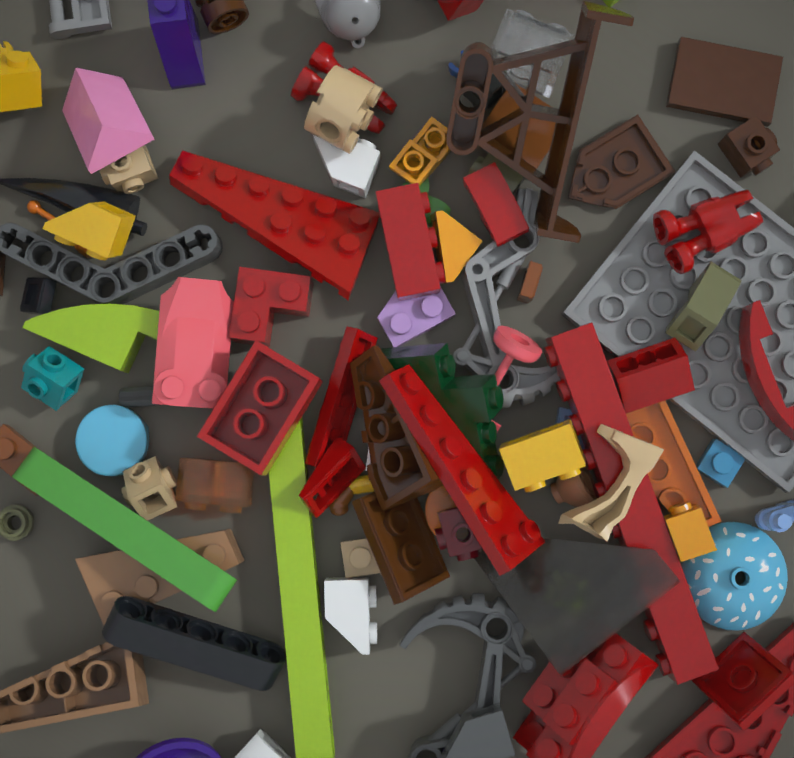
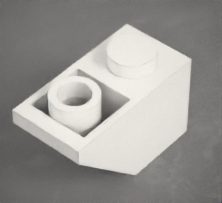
(350, 171)
(348, 610)

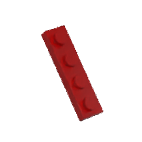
(340, 401)

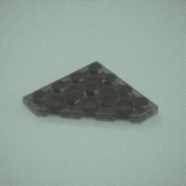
(580, 593)

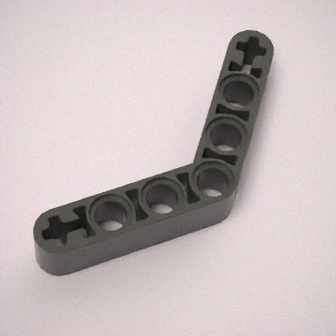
(121, 273)

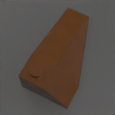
(397, 462)

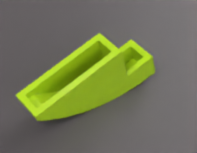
(99, 331)

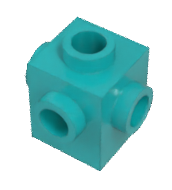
(51, 377)

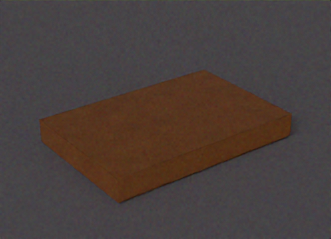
(724, 81)
(401, 546)

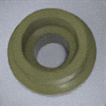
(6, 528)

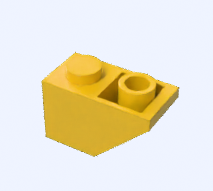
(94, 226)

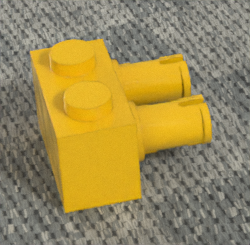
(19, 80)
(543, 456)

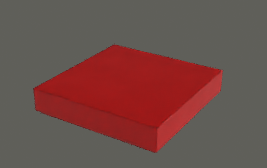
(746, 681)

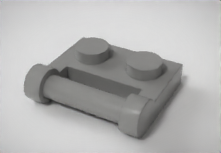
(87, 17)

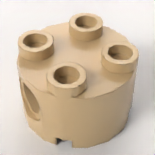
(342, 108)

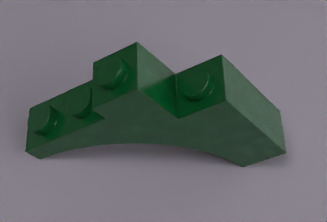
(466, 399)

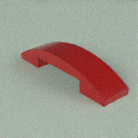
(752, 328)

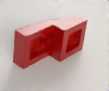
(496, 204)

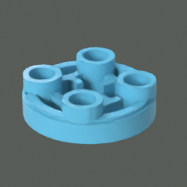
(111, 440)

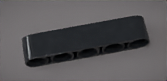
(193, 643)

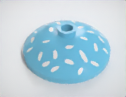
(713, 575)

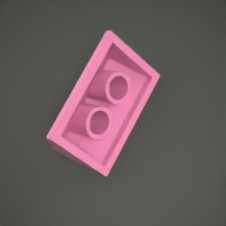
(104, 118)

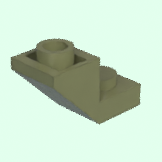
(704, 307)

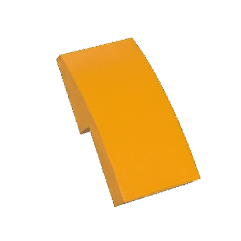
(422, 154)

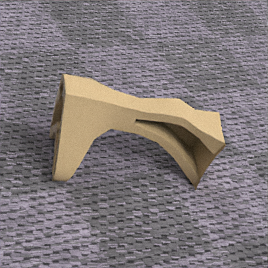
(608, 510)

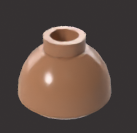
(575, 490)

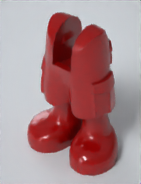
(322, 62)
(716, 221)

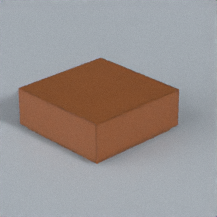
(530, 282)

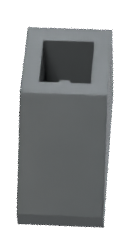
(480, 735)

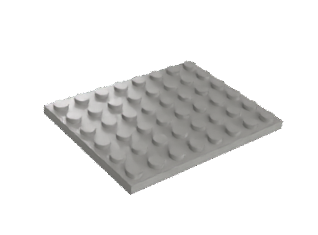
(640, 293)

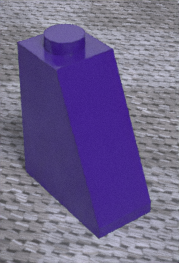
(178, 41)

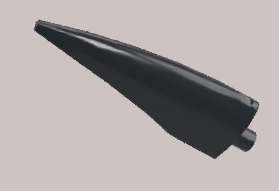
(72, 195)

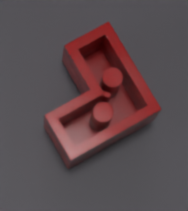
(260, 296)

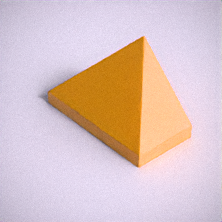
(455, 244)

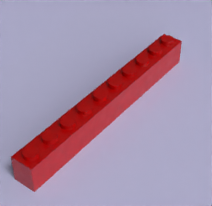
(595, 401)

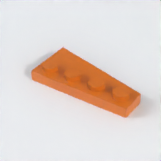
(675, 473)

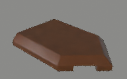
(619, 166)

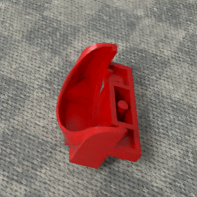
(583, 704)

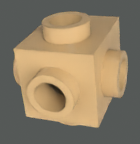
(130, 171)
(149, 488)

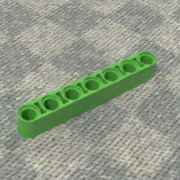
(125, 529)

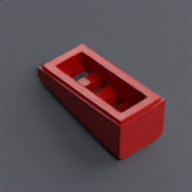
(331, 476)

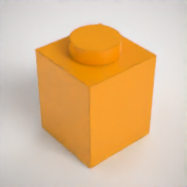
(689, 531)

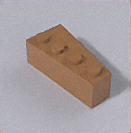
(118, 574)
(81, 687)

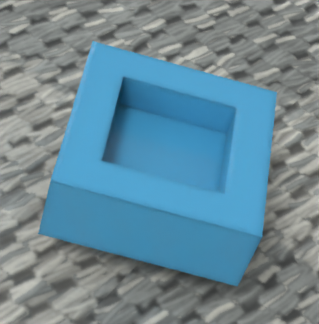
(720, 463)

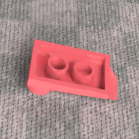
(192, 344)

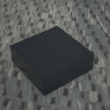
(38, 295)

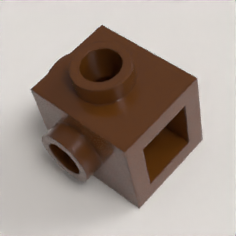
(750, 147)

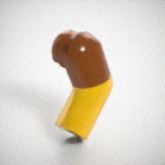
(358, 486)

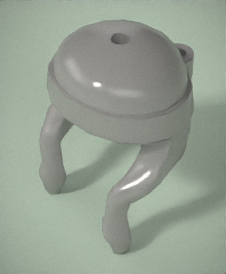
(338, 17)

